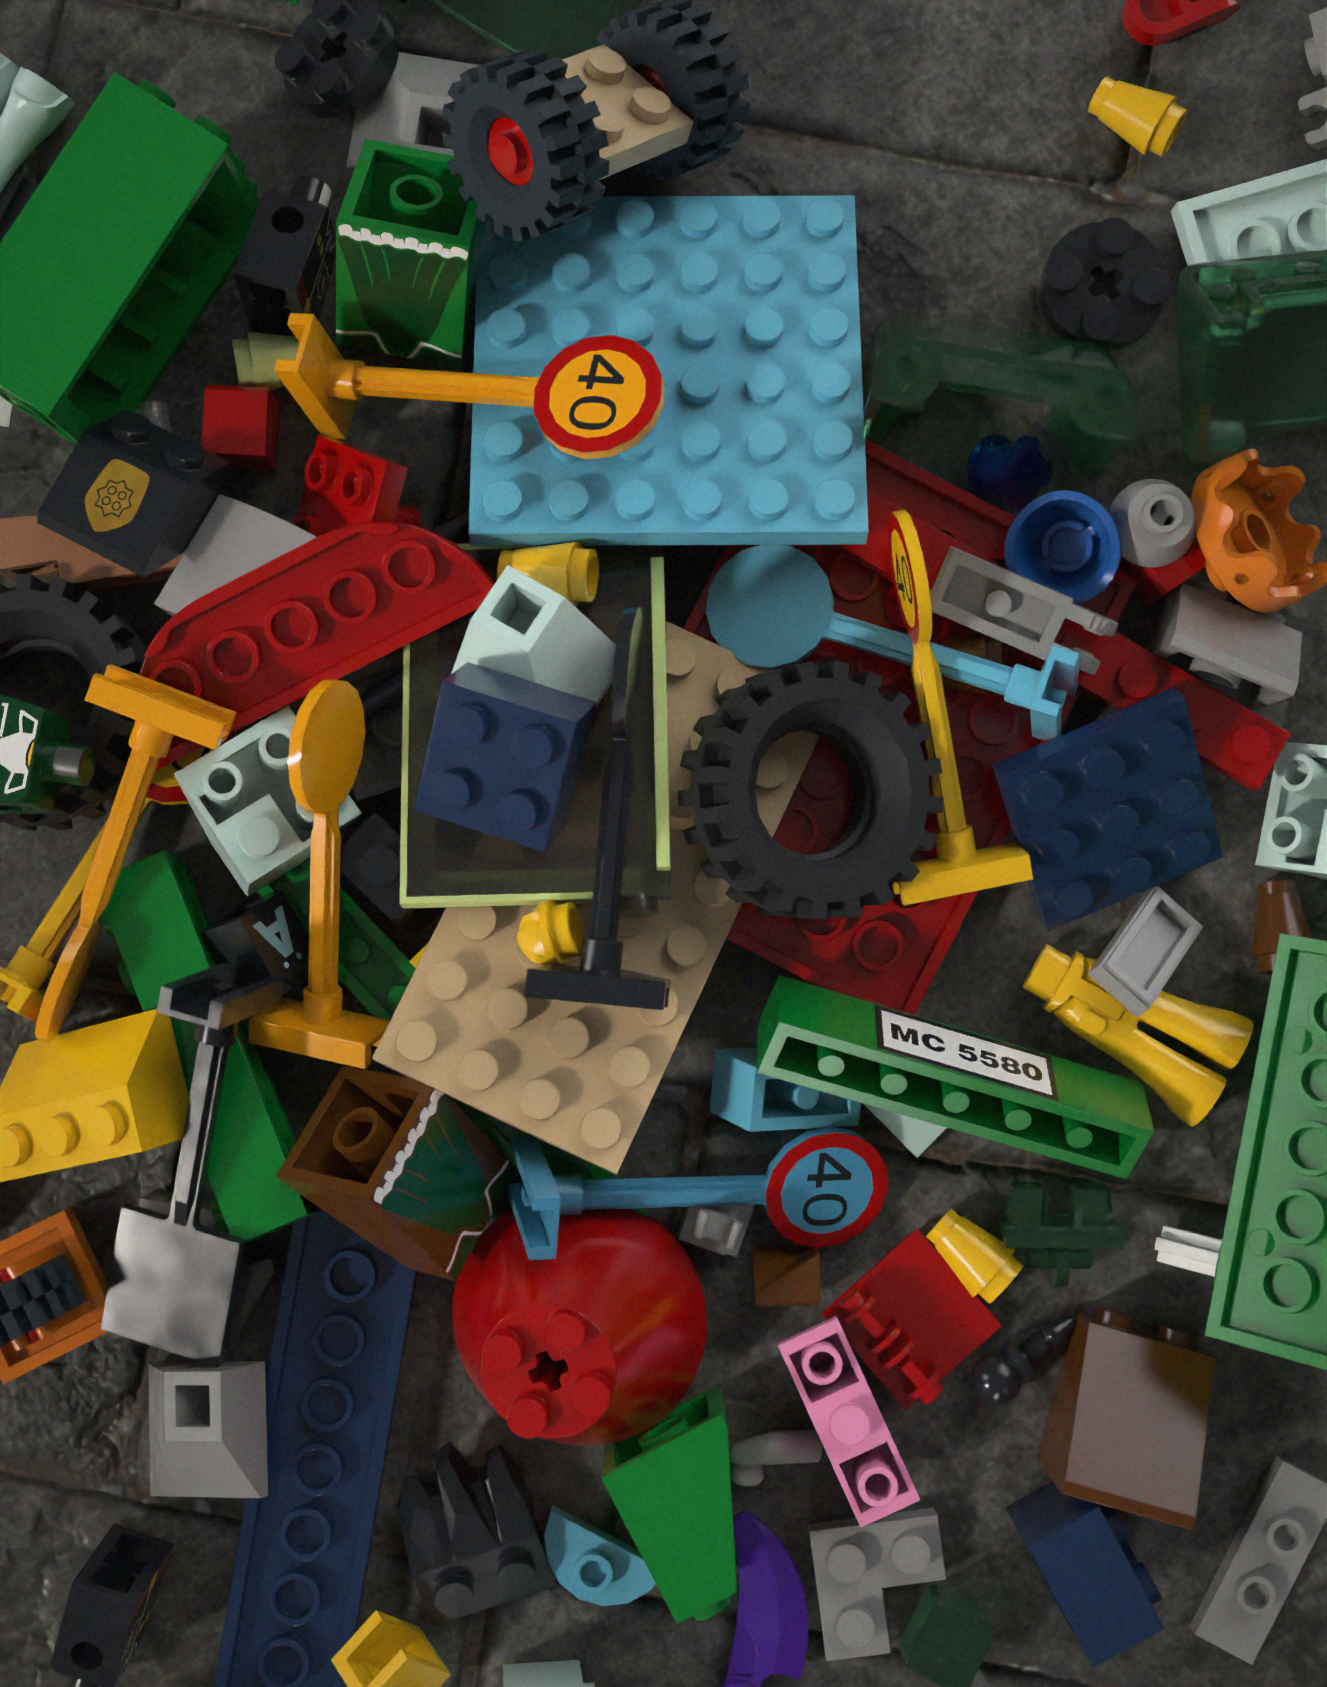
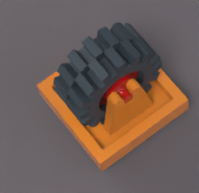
(48, 1294)

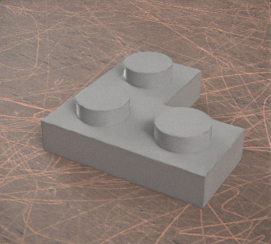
(857, 1563)

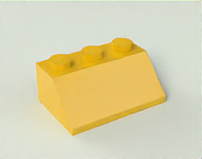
(92, 1096)

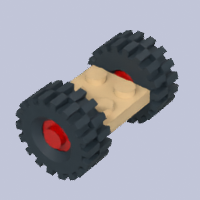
(545, 131)

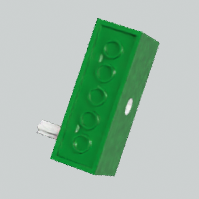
(1275, 1232)

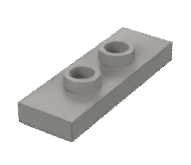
(1263, 1561)

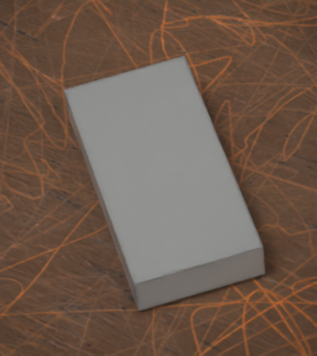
(1145, 951)

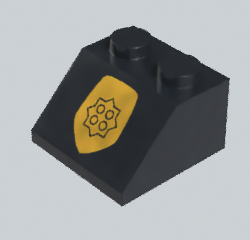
(134, 492)

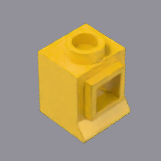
(389, 1655)

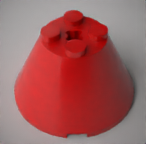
(586, 1339)

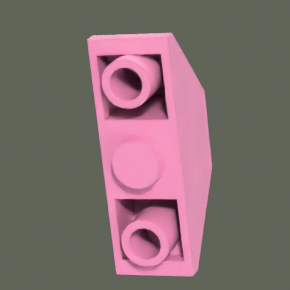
(848, 1421)

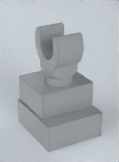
(715, 1227)

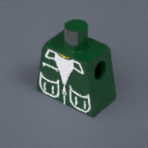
(37, 758)

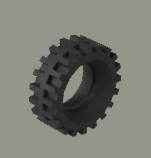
(79, 624)
(885, 778)

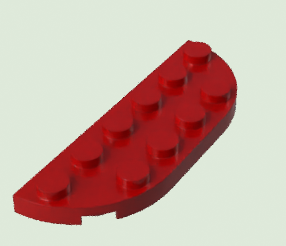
(312, 618)

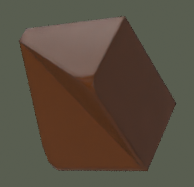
(786, 1275)

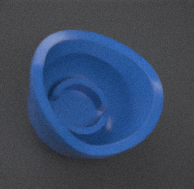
(1065, 544)

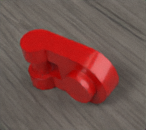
(1165, 20)

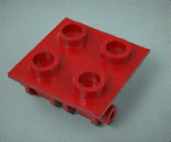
(912, 1320)

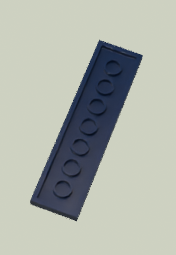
(327, 1449)

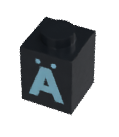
(261, 940)

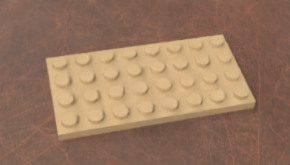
(571, 1067)

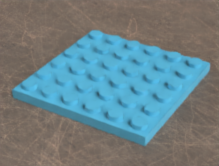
(758, 360)

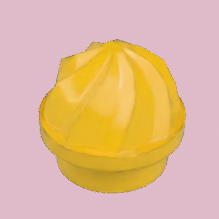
(551, 933)

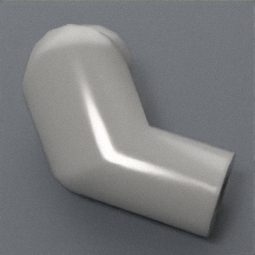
(771, 1449)

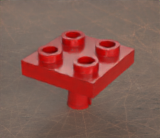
(350, 488)

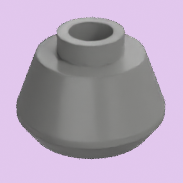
(1143, 535)

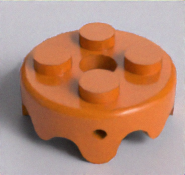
(1250, 536)

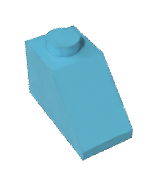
(770, 1103)

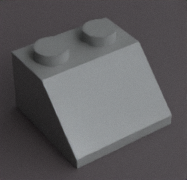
(1227, 646)

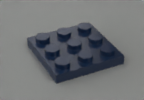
(1110, 808)

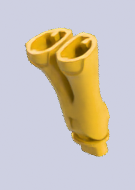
(1105, 1023)

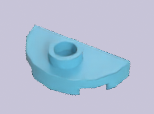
(594, 1562)

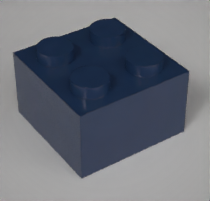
(504, 756)
(1088, 1570)

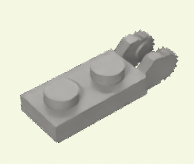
(1011, 607)

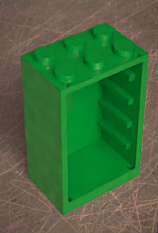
(117, 257)

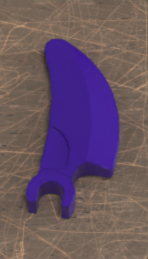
(771, 1607)

